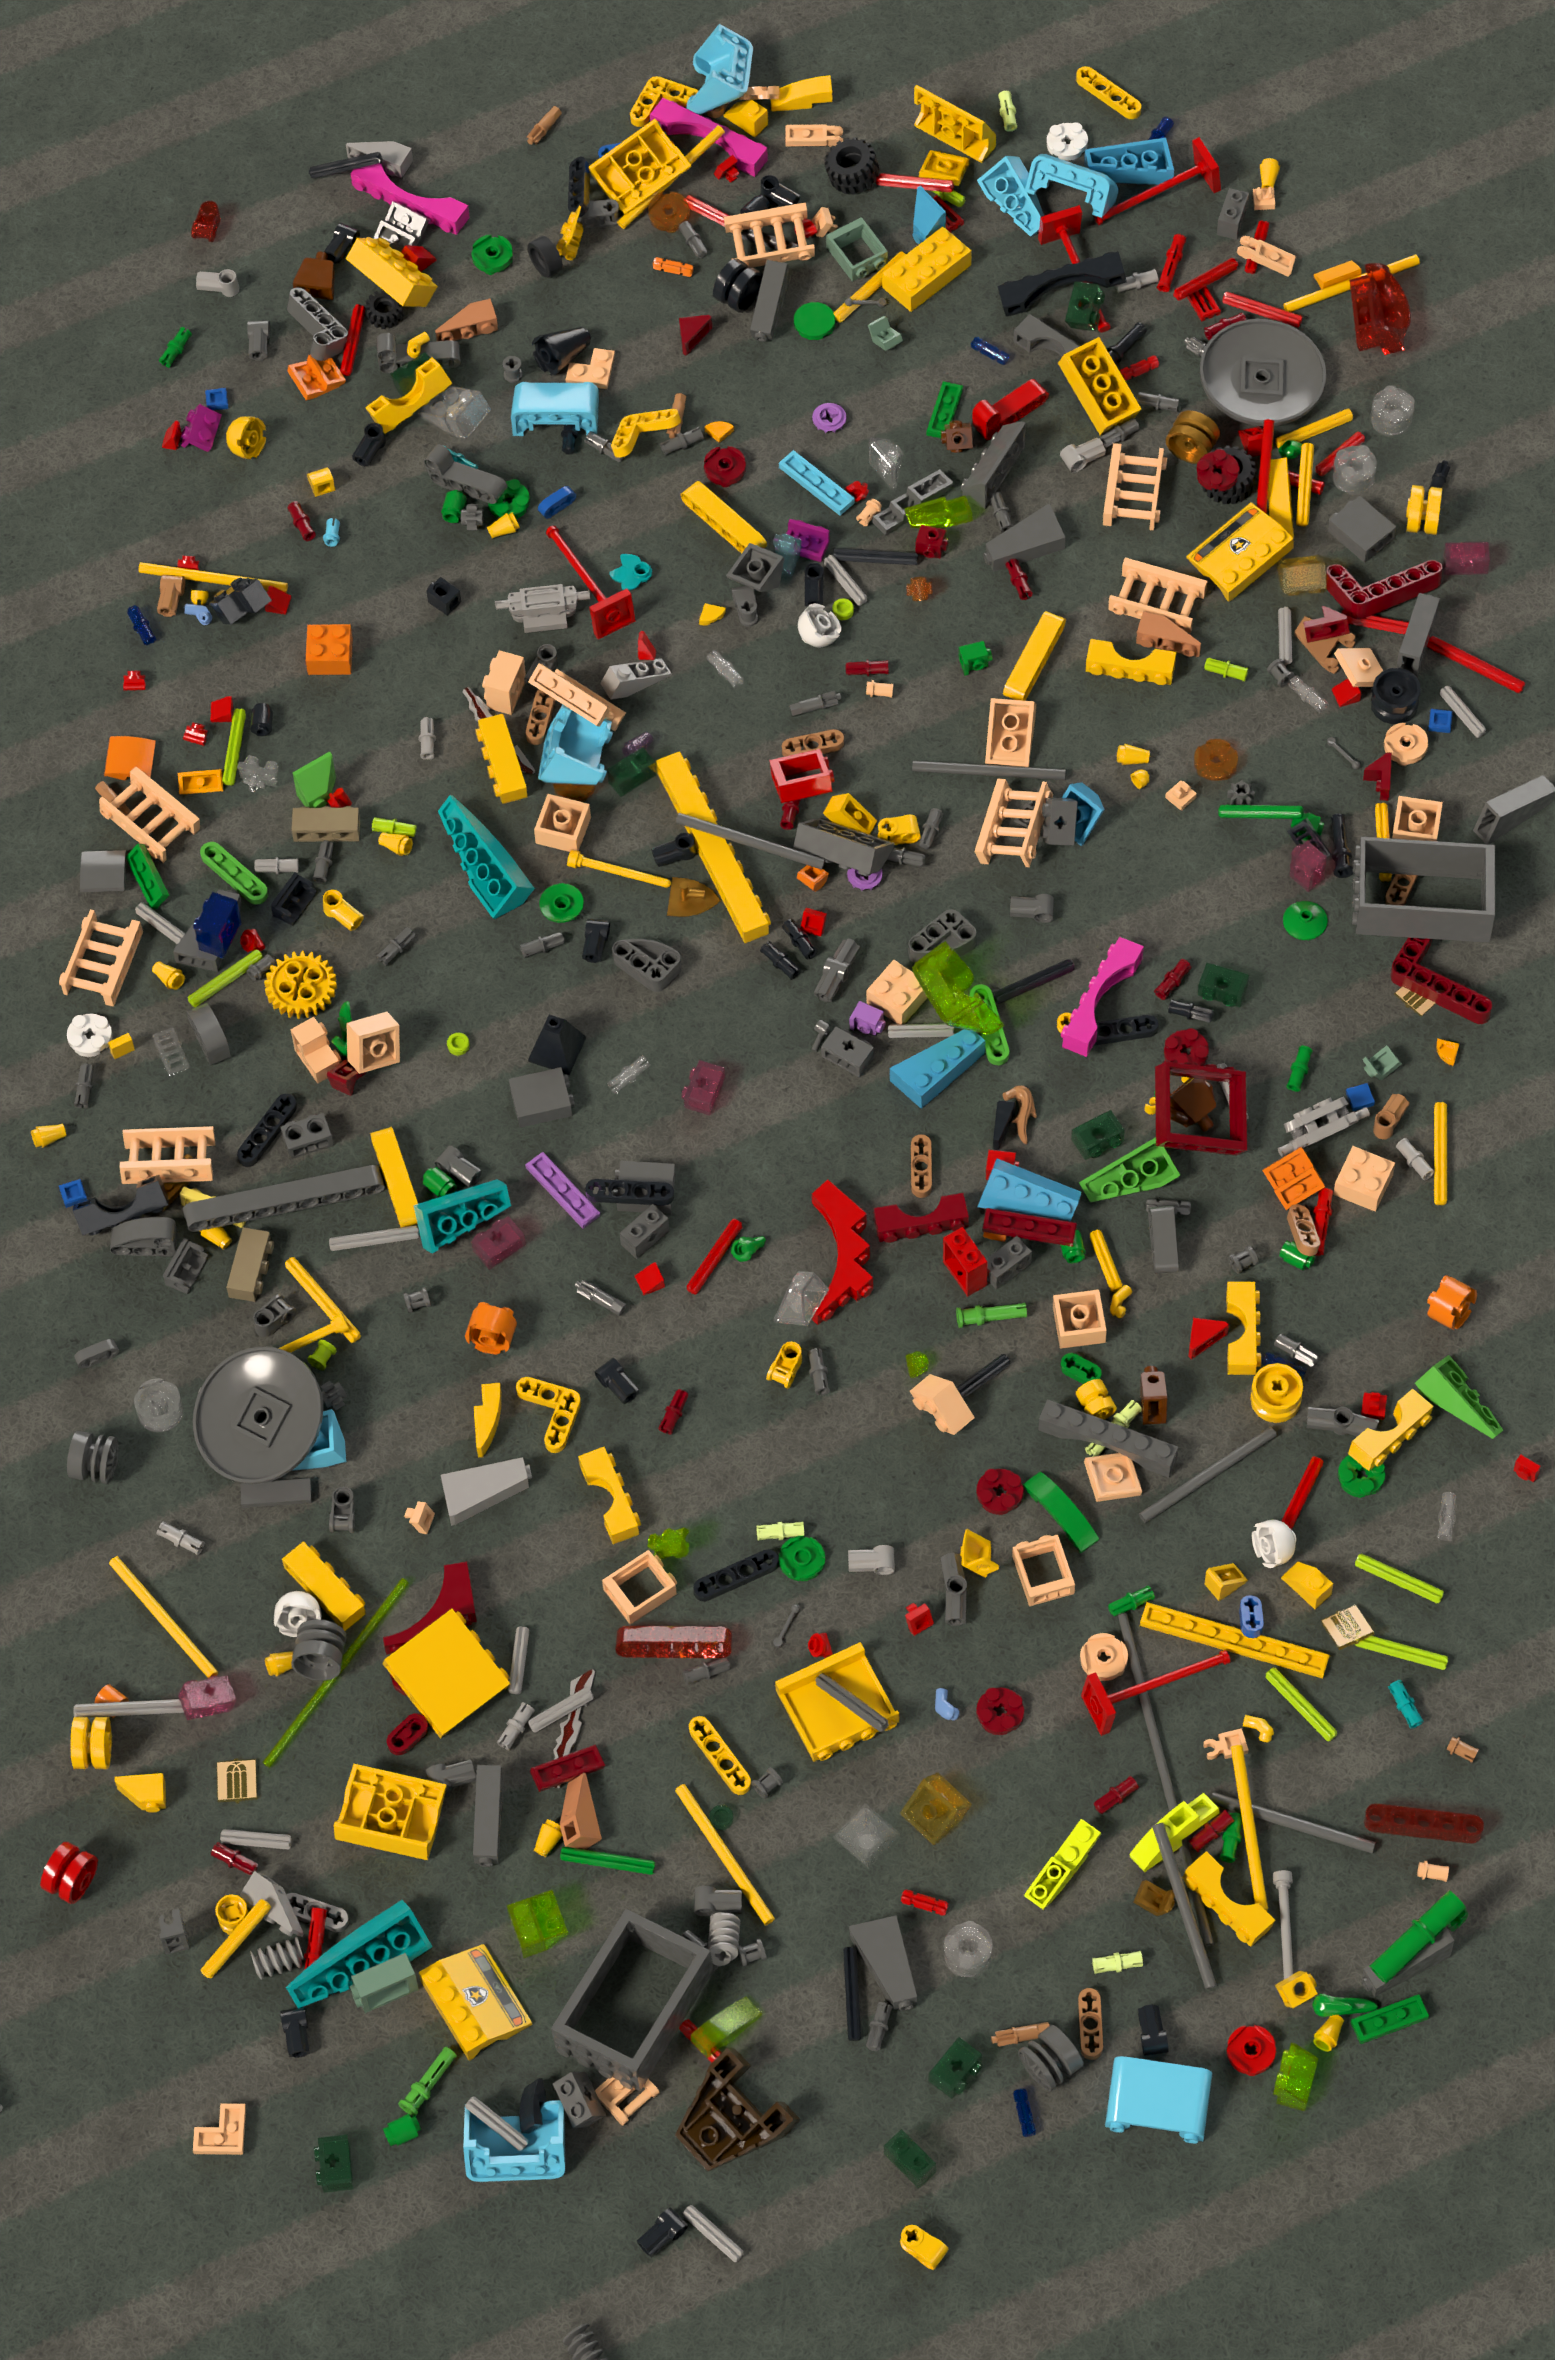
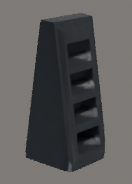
(1305, 823)
(1004, 1115)

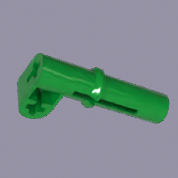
(1446, 1912)

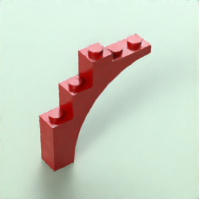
(846, 1223)

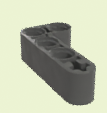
(327, 332)
(394, 356)
(460, 477)

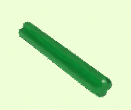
(1260, 811)
(607, 1860)

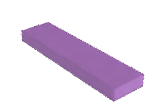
(562, 1190)

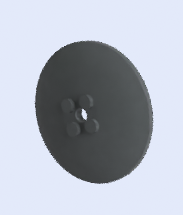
(1268, 349)
(229, 1410)

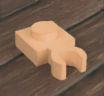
(1225, 1742)

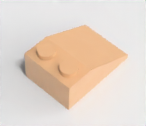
(1010, 732)

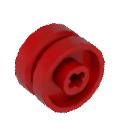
(69, 1872)

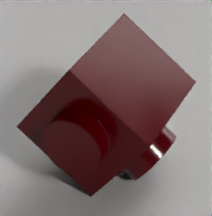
(931, 542)

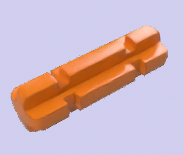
(673, 267)

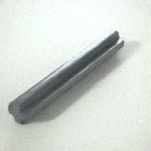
(852, 1702)

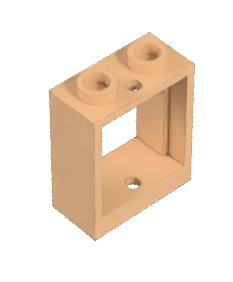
(613, 1581)
(1047, 1591)

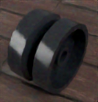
(737, 285)
(1395, 696)

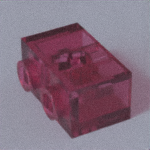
(1466, 558)
(1307, 865)
(703, 1087)
(498, 1242)
(207, 1697)

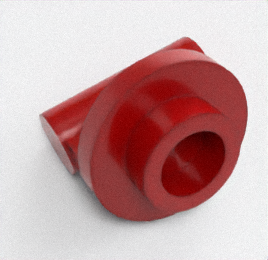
(809, 228)
(858, 490)
(188, 562)
(134, 681)
(195, 734)
(339, 799)
(251, 941)
(819, 1645)

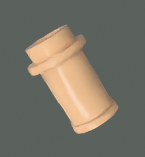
(873, 507)
(879, 689)
(1432, 1871)

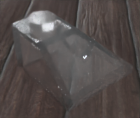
(886, 460)
(801, 1299)
(866, 1835)

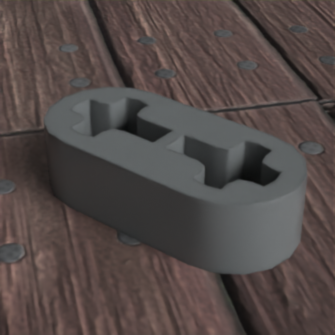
(96, 1353)

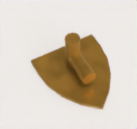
(690, 898)

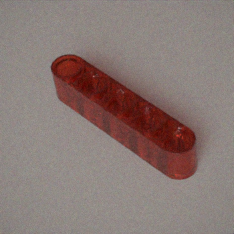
(673, 1642)
(1433, 1817)

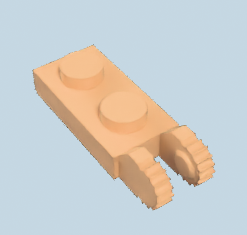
(813, 135)
(1266, 255)

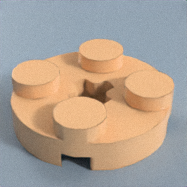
(760, 92)
(1400, 753)
(1112, 1647)

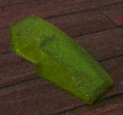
(940, 513)
(725, 2026)

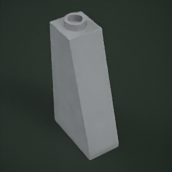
(481, 1487)

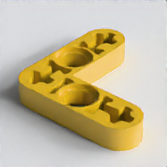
(656, 95)
(634, 424)
(557, 1403)

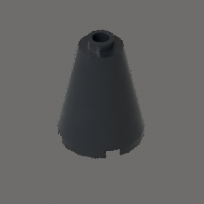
(559, 348)

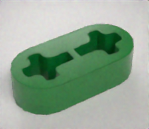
(1081, 1368)

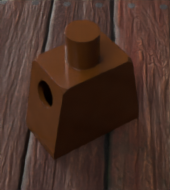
(316, 276)
(1153, 1389)

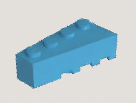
(936, 1067)

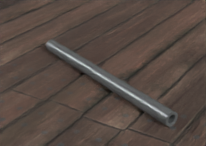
(988, 770)
(750, 841)
(1208, 1474)
(1297, 1824)
(1184, 1906)

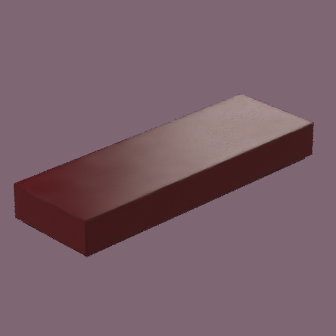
(567, 1768)

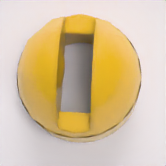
(199, 595)
(1140, 778)

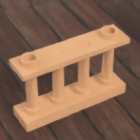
(774, 217)
(1117, 476)
(1160, 577)
(576, 696)
(155, 795)
(997, 812)
(117, 971)
(169, 1170)

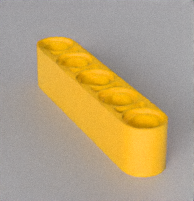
(721, 517)
(1034, 656)
(395, 1175)

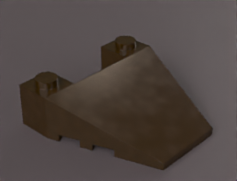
(724, 2121)

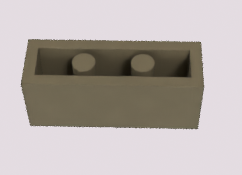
(325, 824)
(250, 1264)

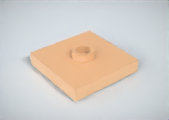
(1359, 665)
(1112, 1477)

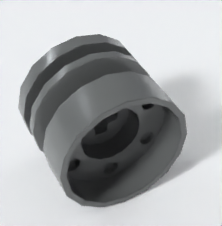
(88, 1456)
(318, 1650)
(1048, 2060)

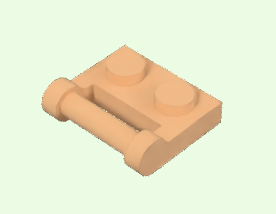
(612, 2093)

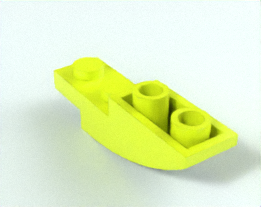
(1178, 1824)
(1063, 1865)

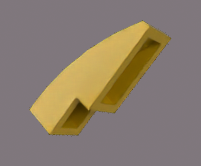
(803, 93)
(487, 1417)

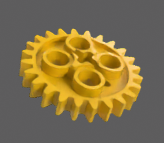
(319, 989)

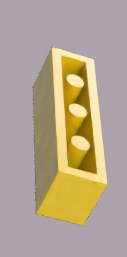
(502, 759)
(321, 1582)

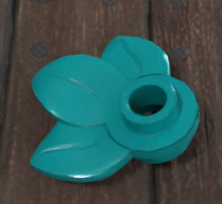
(628, 572)

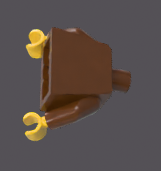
(1190, 1103)

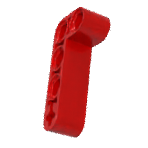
(1023, 400)

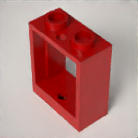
(804, 786)
(963, 1256)

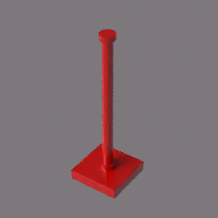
(1205, 166)
(1061, 226)
(609, 613)
(1100, 1704)

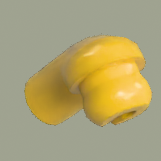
(415, 344)
(1116, 1304)
(1261, 1725)

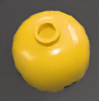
(246, 432)

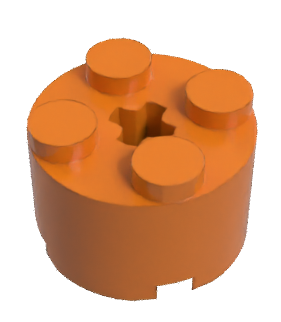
(1451, 1302)
(491, 1328)

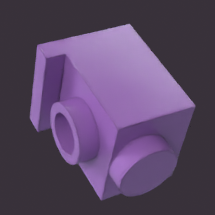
(867, 1019)

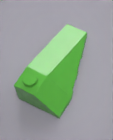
(1135, 1172)
(1447, 1388)

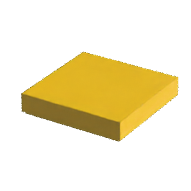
(944, 166)

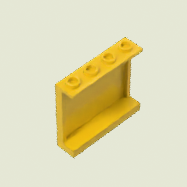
(446, 1672)
(820, 1718)

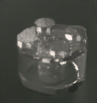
(1392, 411)
(1354, 469)
(158, 1405)
(968, 1963)

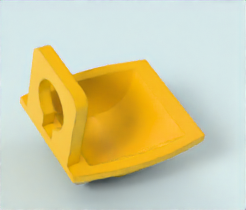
(977, 1554)

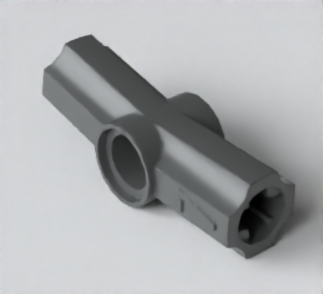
(836, 970)
(1327, 1420)
(955, 1601)

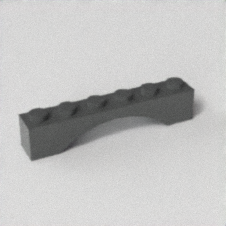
(1073, 1424)

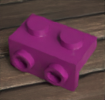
(200, 428)
(813, 539)

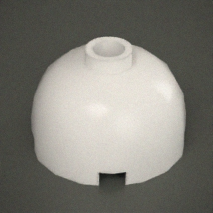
(818, 626)
(1273, 1542)
(293, 1610)

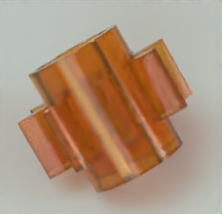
(919, 588)

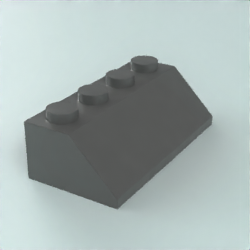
(994, 464)
(842, 845)

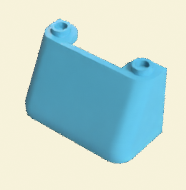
(726, 64)
(1099, 187)
(555, 404)
(574, 749)
(1159, 2097)
(495, 2159)

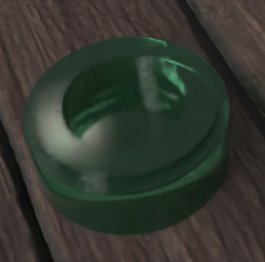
(721, 1817)

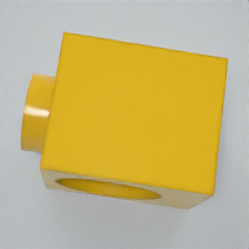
(1287, 1992)

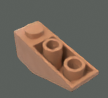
(471, 321)
(1162, 633)
(578, 1817)

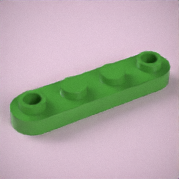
(234, 873)
(997, 1041)

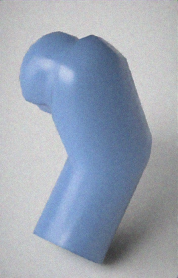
(200, 612)
(944, 1708)

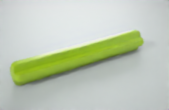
(234, 747)
(224, 978)
(1399, 1578)
(1404, 1652)
(1301, 1704)

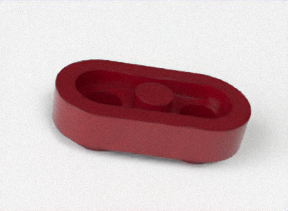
(406, 1734)

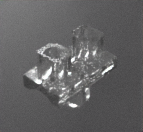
(256, 775)

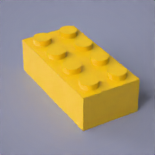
(926, 269)
(392, 272)
(1099, 385)

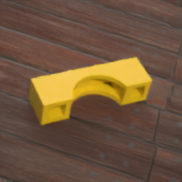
(429, 382)
(1154, 668)
(1242, 1302)
(1373, 1446)
(599, 1471)
(1247, 1921)

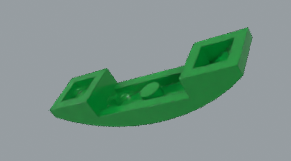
(1062, 1510)

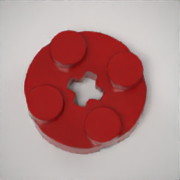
(1251, 2063)

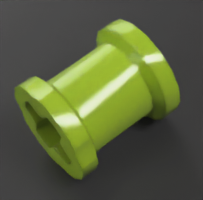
(321, 1355)

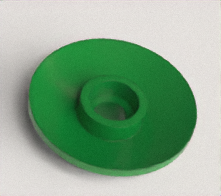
(561, 895)
(1305, 928)

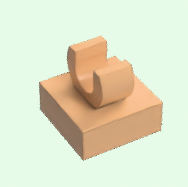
(1263, 198)
(824, 222)
(1181, 795)
(420, 1517)

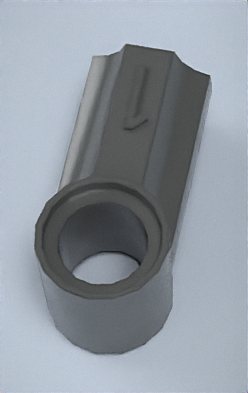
(258, 339)
(543, 651)
(1038, 908)
(453, 1163)
(452, 1775)
(709, 1901)

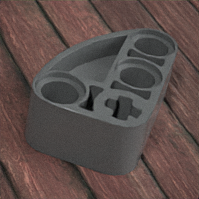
(950, 928)
(653, 956)
(208, 1033)
(145, 1237)
(1163, 1239)

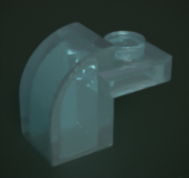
(790, 549)

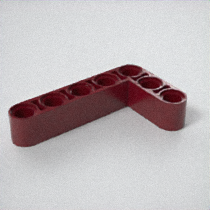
(1383, 594)
(1435, 982)

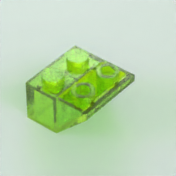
(537, 1923)
(1296, 2078)

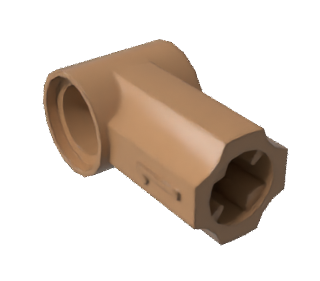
(171, 589)
(1390, 1116)

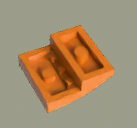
(316, 377)
(127, 753)
(1293, 1178)

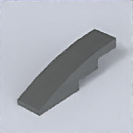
(922, 491)

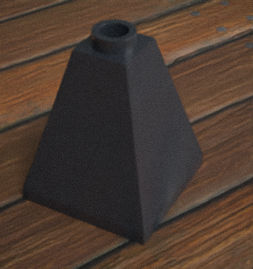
(557, 1045)

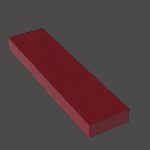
(1029, 1227)

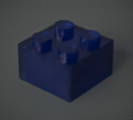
(217, 924)

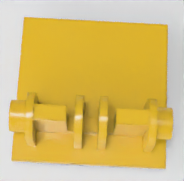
(571, 237)

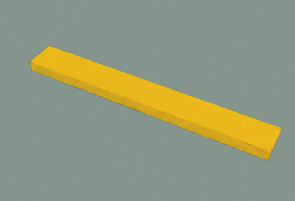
(1233, 1640)

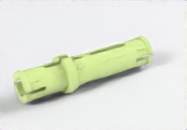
(1122, 1419)

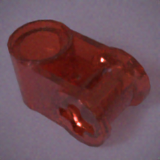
(206, 225)

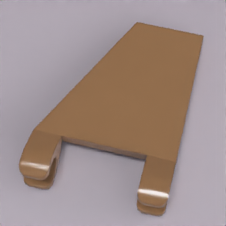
(1322, 648)

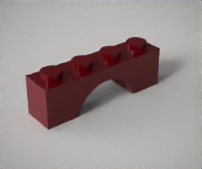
(895, 1224)

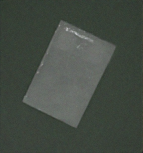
(455, 411)

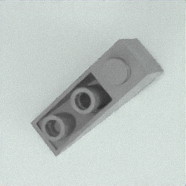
(395, 156)
(630, 678)
(281, 1911)

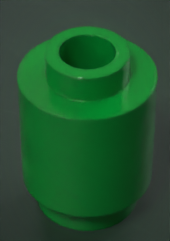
(452, 506)
(438, 1182)
(1076, 1253)
(1293, 1257)
(402, 2130)

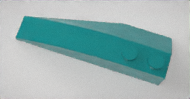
(490, 868)
(373, 1943)

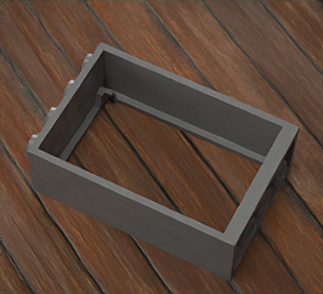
(1424, 859)
(611, 2063)

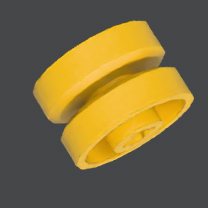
(1421, 509)
(1276, 1393)
(91, 1743)

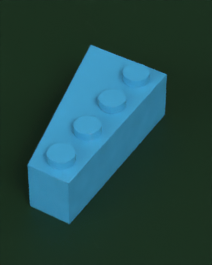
(1133, 162)
(1027, 1193)

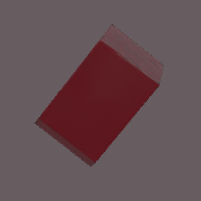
(693, 330)

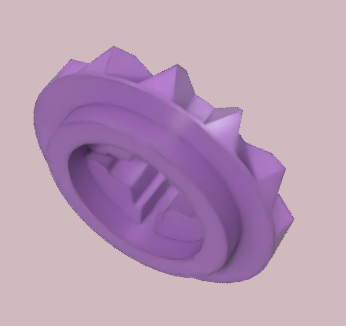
(834, 411)
(860, 882)

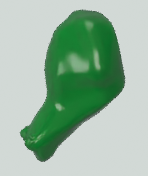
(1290, 449)
(746, 1246)

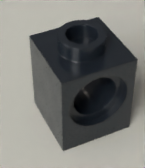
(447, 602)

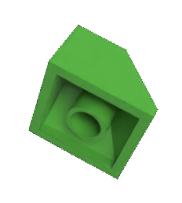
(315, 781)

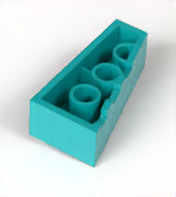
(458, 1212)

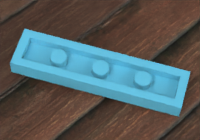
(816, 483)

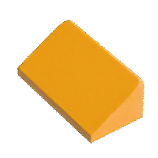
(1337, 274)
(200, 781)

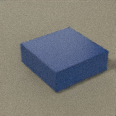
(217, 399)
(1440, 721)
(1360, 1097)
(72, 1193)

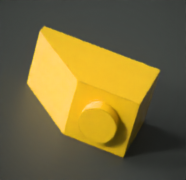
(748, 116)
(849, 813)
(1309, 1583)
(144, 1791)

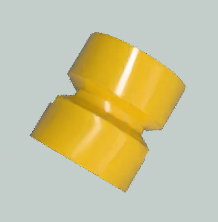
(1095, 1399)
(230, 1912)

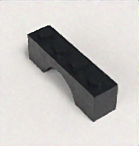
(94, 1215)

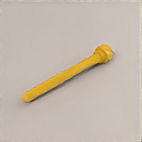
(577, 859)
(337, 1325)

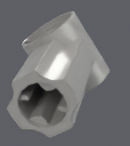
(223, 282)
(1078, 456)
(878, 1560)

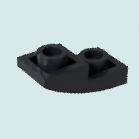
(531, 2100)

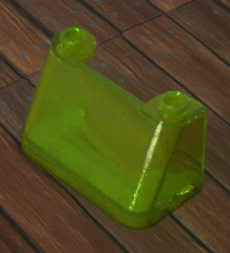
(944, 979)

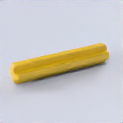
(1105, 1260)

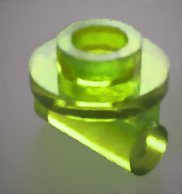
(916, 1363)

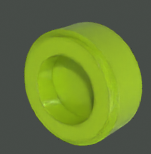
(843, 609)
(458, 1044)

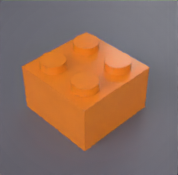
(329, 649)

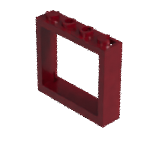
(1237, 1108)

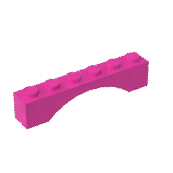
(679, 120)
(444, 212)
(1120, 964)

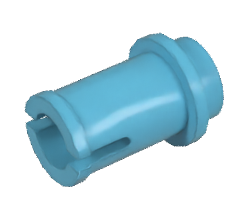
(331, 536)

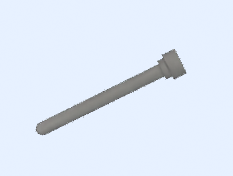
(1282, 1880)

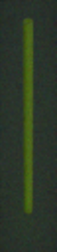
(326, 1685)

